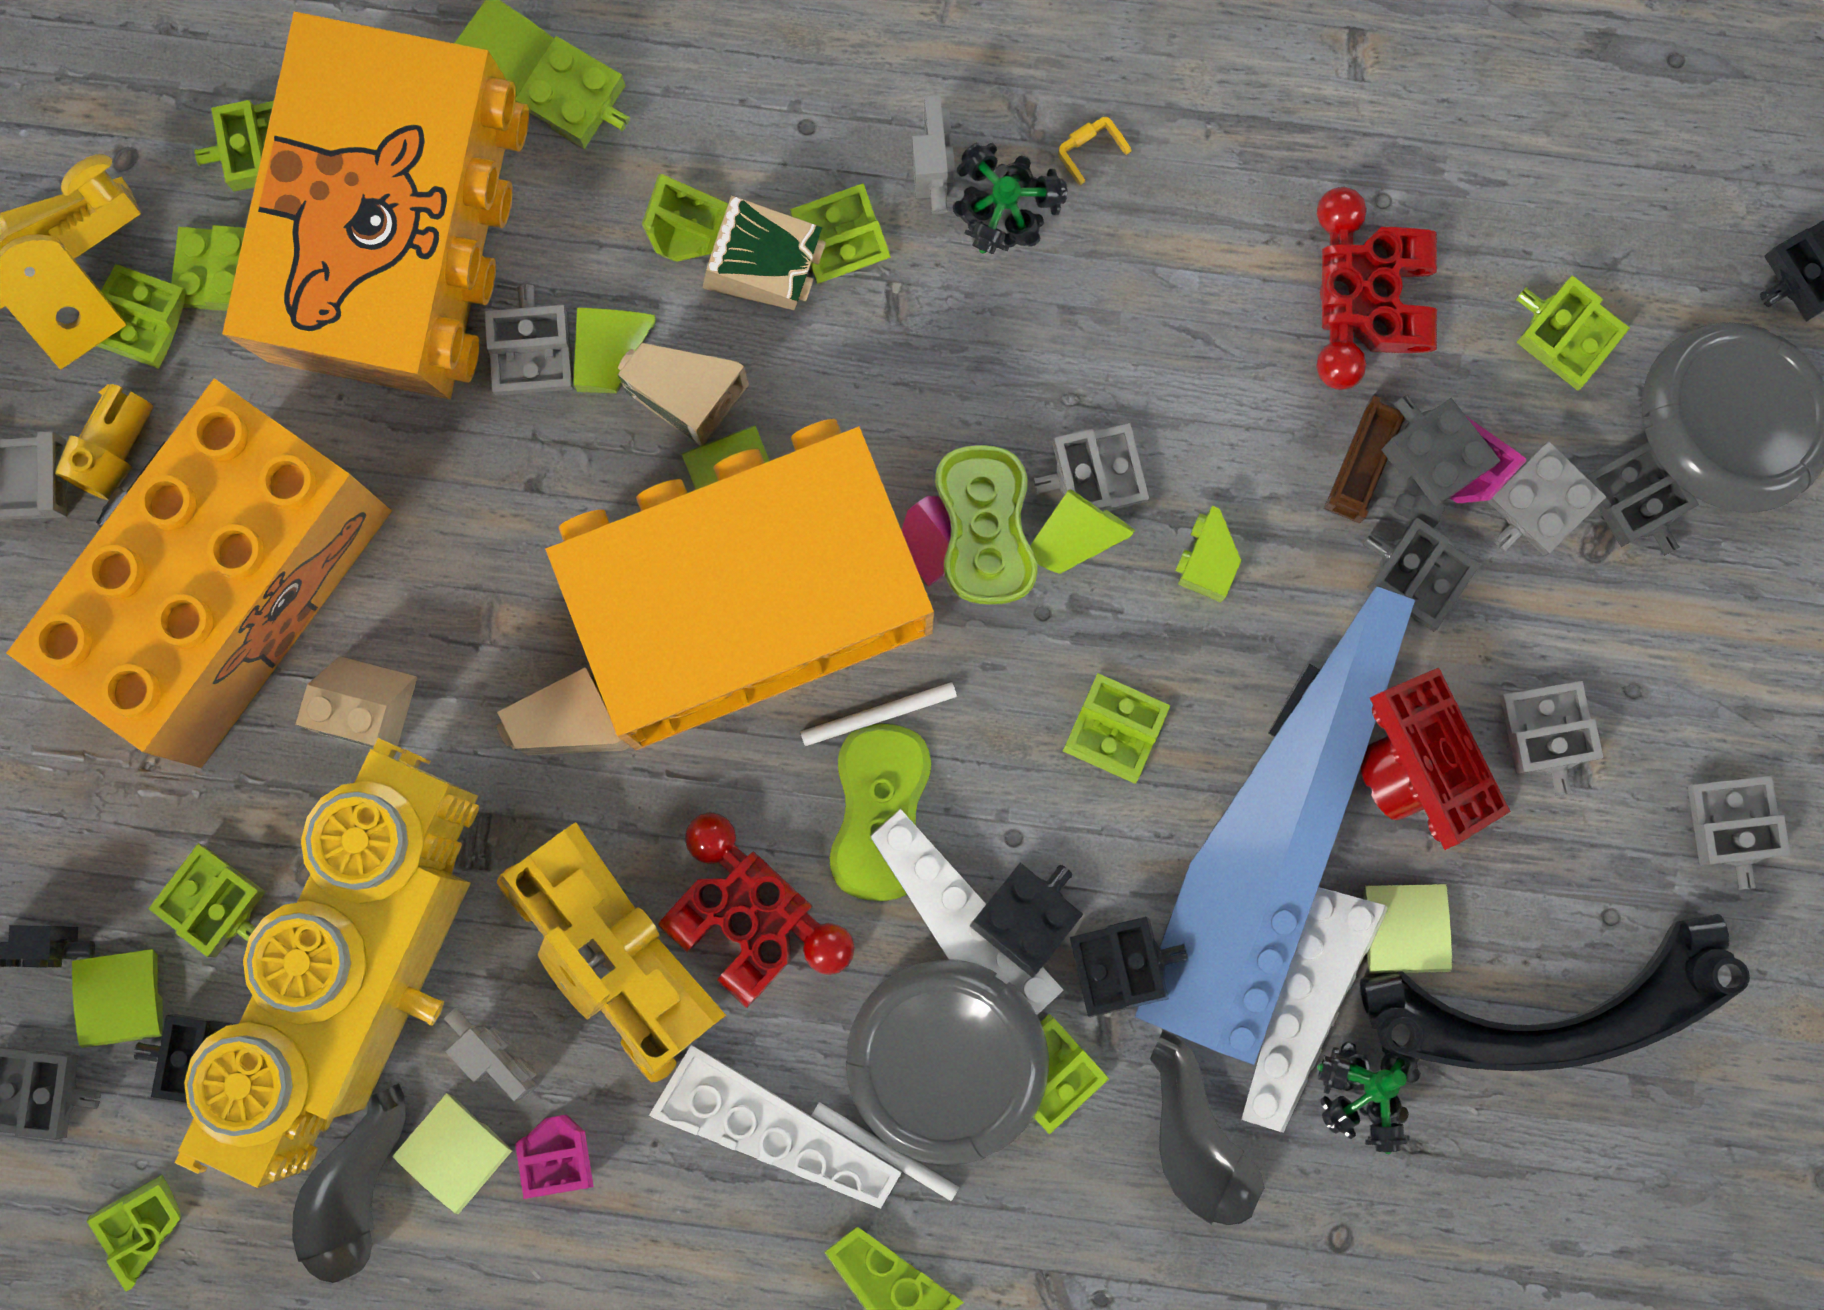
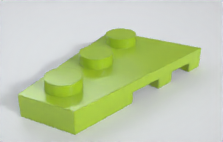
(883, 1278)

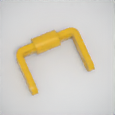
(1083, 135)

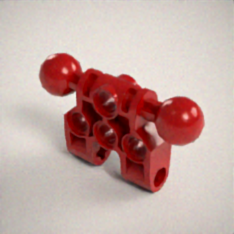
(1410, 254)
(826, 946)

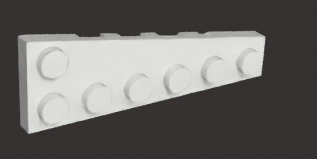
(951, 906)
(1317, 981)
(743, 1116)

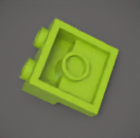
(207, 265)

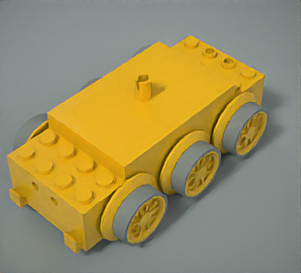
(333, 972)

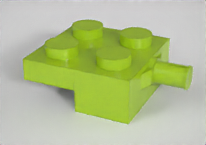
(573, 93)
(240, 142)
(1570, 331)
(208, 902)

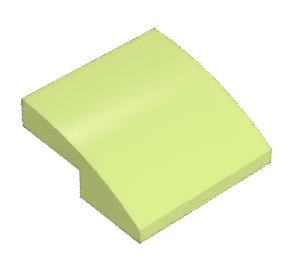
(1414, 929)
(452, 1153)

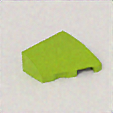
(601, 344)
(1077, 533)
(135, 1228)

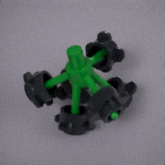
(1009, 184)
(1380, 1099)

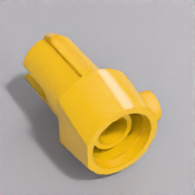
(98, 455)

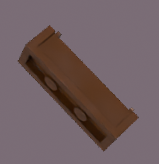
(1364, 461)

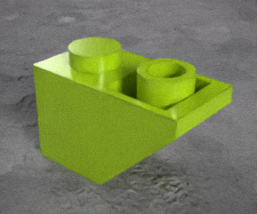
(1213, 559)

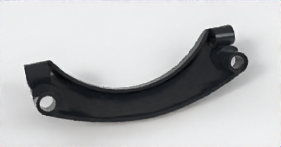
(1664, 998)

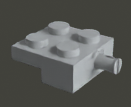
(931, 160)
(529, 347)
(1098, 467)
(1545, 501)
(1551, 731)
(1738, 824)
(483, 1055)

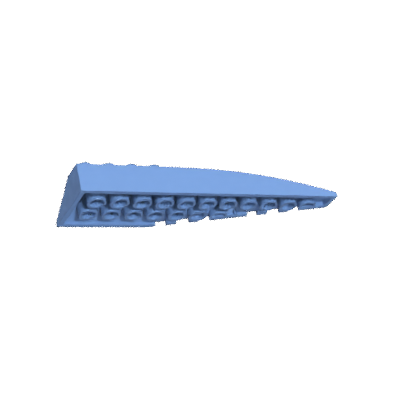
(1269, 850)

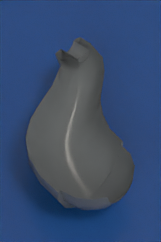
(1195, 1153)
(336, 1200)

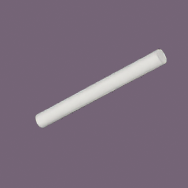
(878, 714)
(882, 1150)

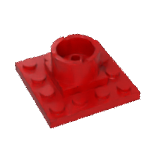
(1430, 762)

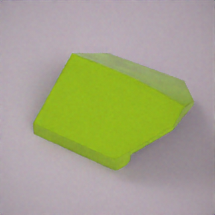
(682, 220)

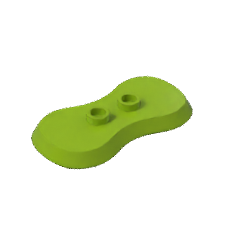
(987, 547)
(880, 773)

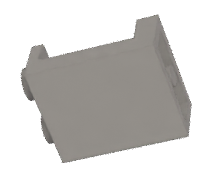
(29, 479)

